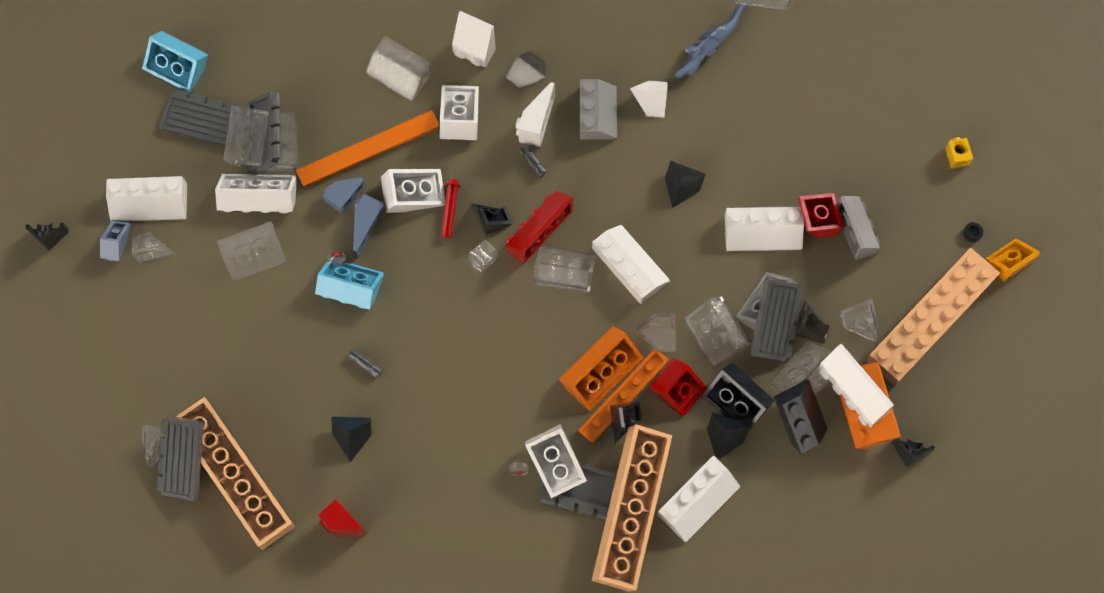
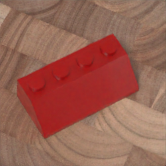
(539, 226)

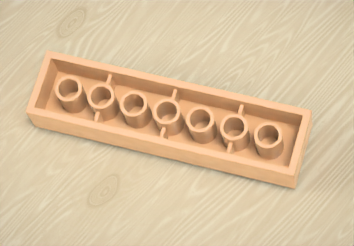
(933, 316)
(238, 478)
(632, 508)

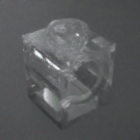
(483, 256)

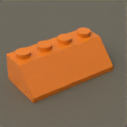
(601, 368)
(881, 432)

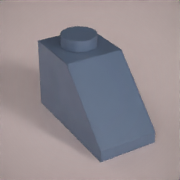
(343, 193)
(114, 240)

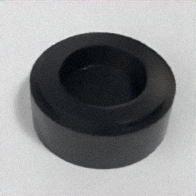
(973, 232)

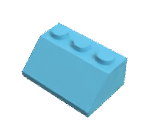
(174, 61)
(349, 284)

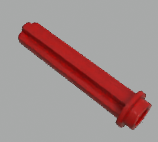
(449, 210)

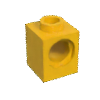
(955, 159)

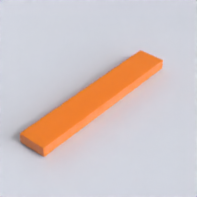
(625, 393)

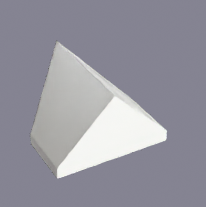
(651, 97)

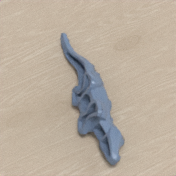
(708, 42)

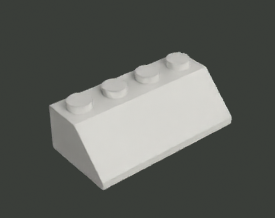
(256, 193)
(147, 198)
(764, 229)
(630, 263)
(855, 386)
(699, 499)

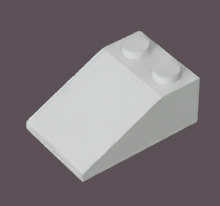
(473, 40)
(459, 112)
(535, 118)
(412, 189)
(555, 461)

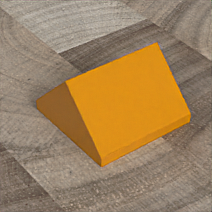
(1012, 258)

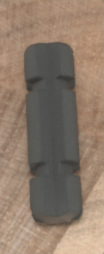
(532, 160)
(365, 363)

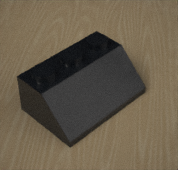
(738, 396)
(801, 416)

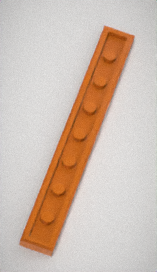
(367, 149)

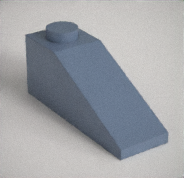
(366, 217)

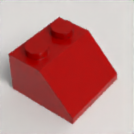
(821, 215)
(678, 387)
(339, 521)

